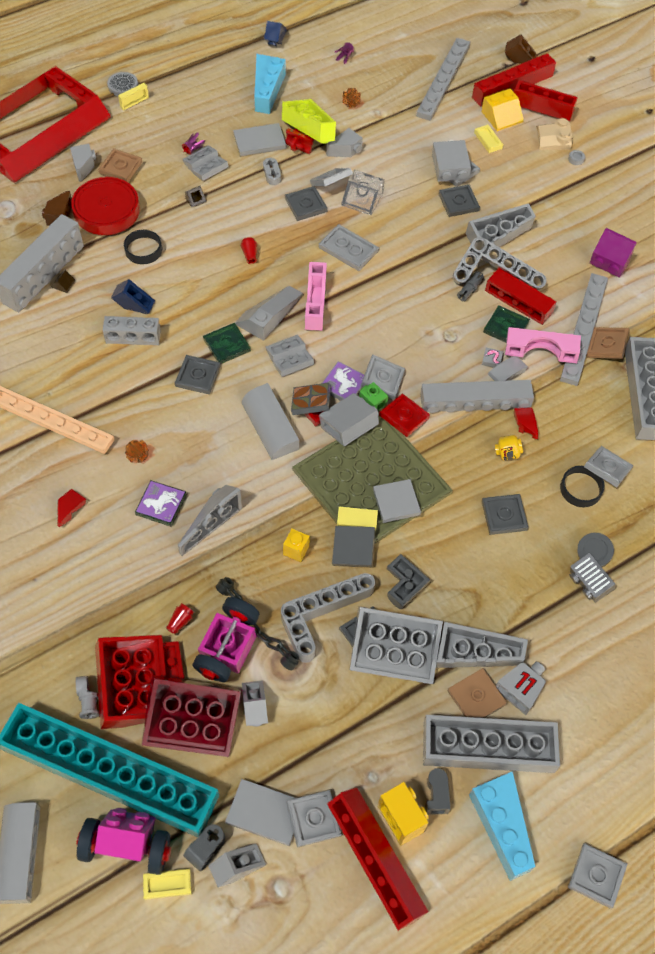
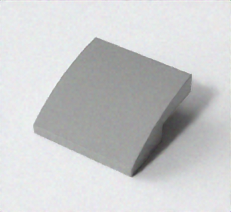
(205, 163)
(289, 355)

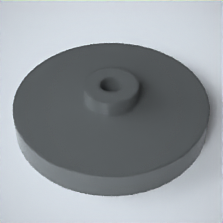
(598, 546)

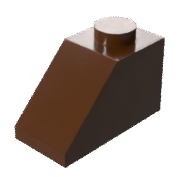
(519, 50)
(55, 207)

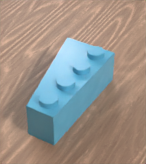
(268, 80)

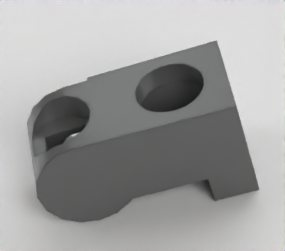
(439, 789)

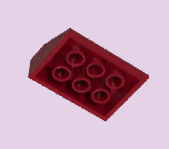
(190, 716)

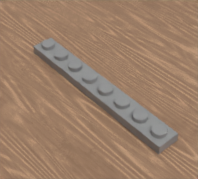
(443, 79)
(584, 326)

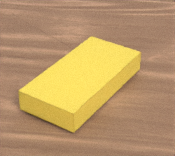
(133, 96)
(488, 138)
(357, 517)
(167, 884)

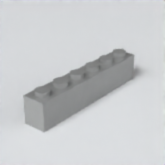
(476, 396)

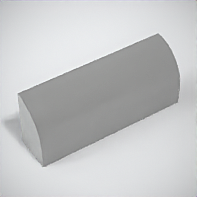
(270, 422)
(18, 851)

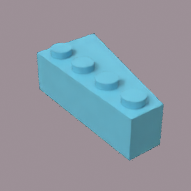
(504, 822)

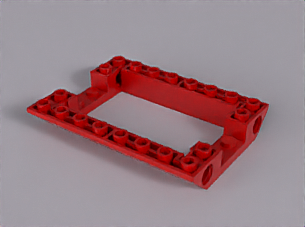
(60, 135)

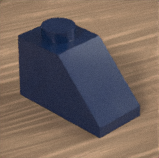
(274, 33)
(132, 297)

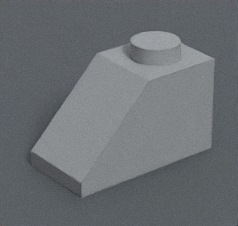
(345, 144)
(83, 160)
(254, 703)
(236, 865)

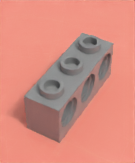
(131, 330)

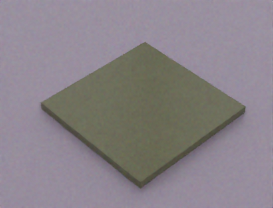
(380, 456)

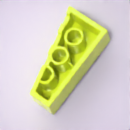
(309, 119)

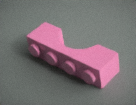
(315, 296)
(564, 346)

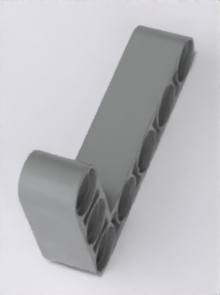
(502, 255)
(340, 600)

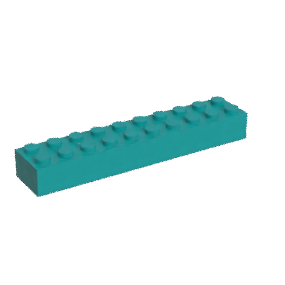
(109, 769)

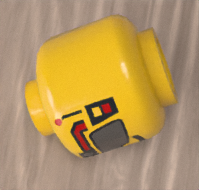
(509, 447)

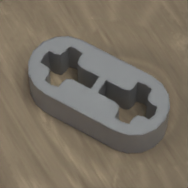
(272, 171)

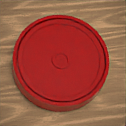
(105, 205)

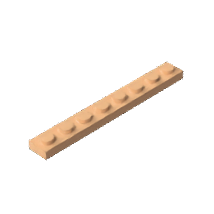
(55, 421)

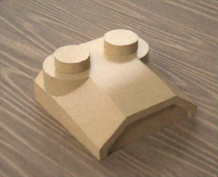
(555, 135)

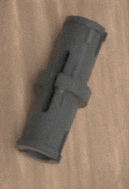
(470, 286)

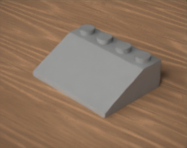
(395, 645)

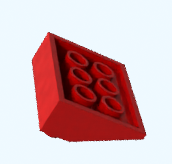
(125, 677)

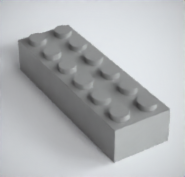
(40, 263)
(641, 380)
(490, 744)

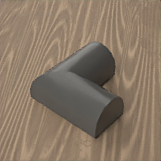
(410, 583)

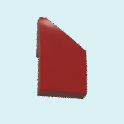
(526, 420)
(67, 505)

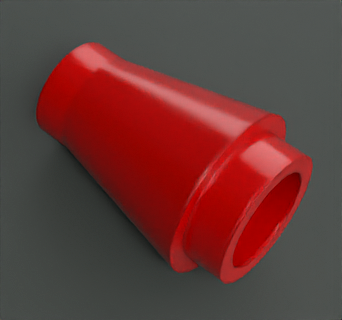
(249, 248)
(180, 618)

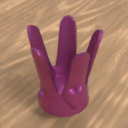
(347, 49)
(191, 144)

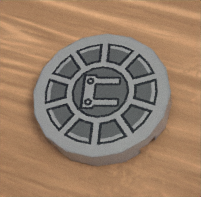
(121, 82)

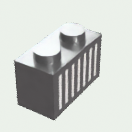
(592, 578)

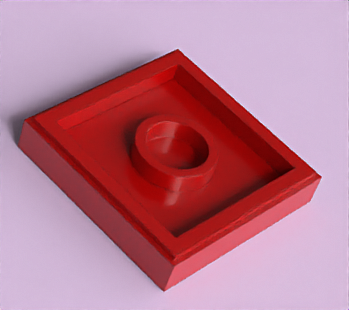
(404, 415)

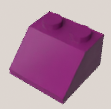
(613, 252)

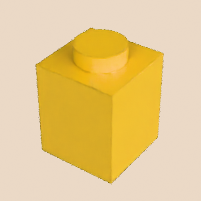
(296, 545)

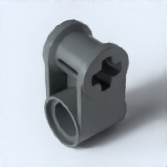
(202, 850)

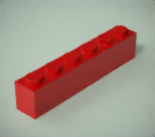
(530, 71)
(377, 858)

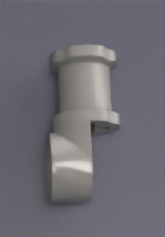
(87, 698)

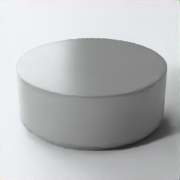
(576, 157)

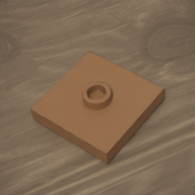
(120, 165)
(608, 342)
(477, 695)

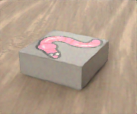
(492, 357)

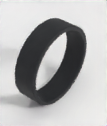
(143, 234)
(577, 502)

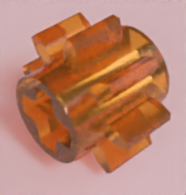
(351, 97)
(136, 451)

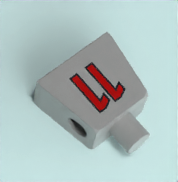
(522, 685)

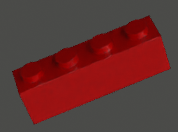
(545, 100)
(520, 296)

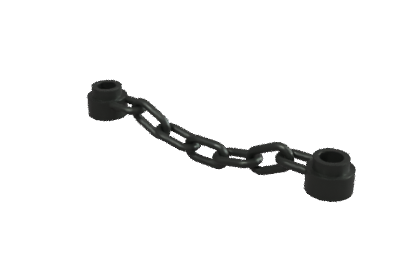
(290, 658)

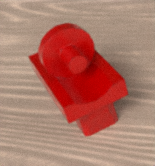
(299, 141)

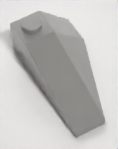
(266, 315)
(218, 509)

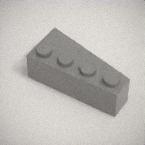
(501, 226)
(478, 648)

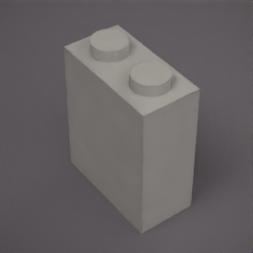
(451, 160)
(349, 419)

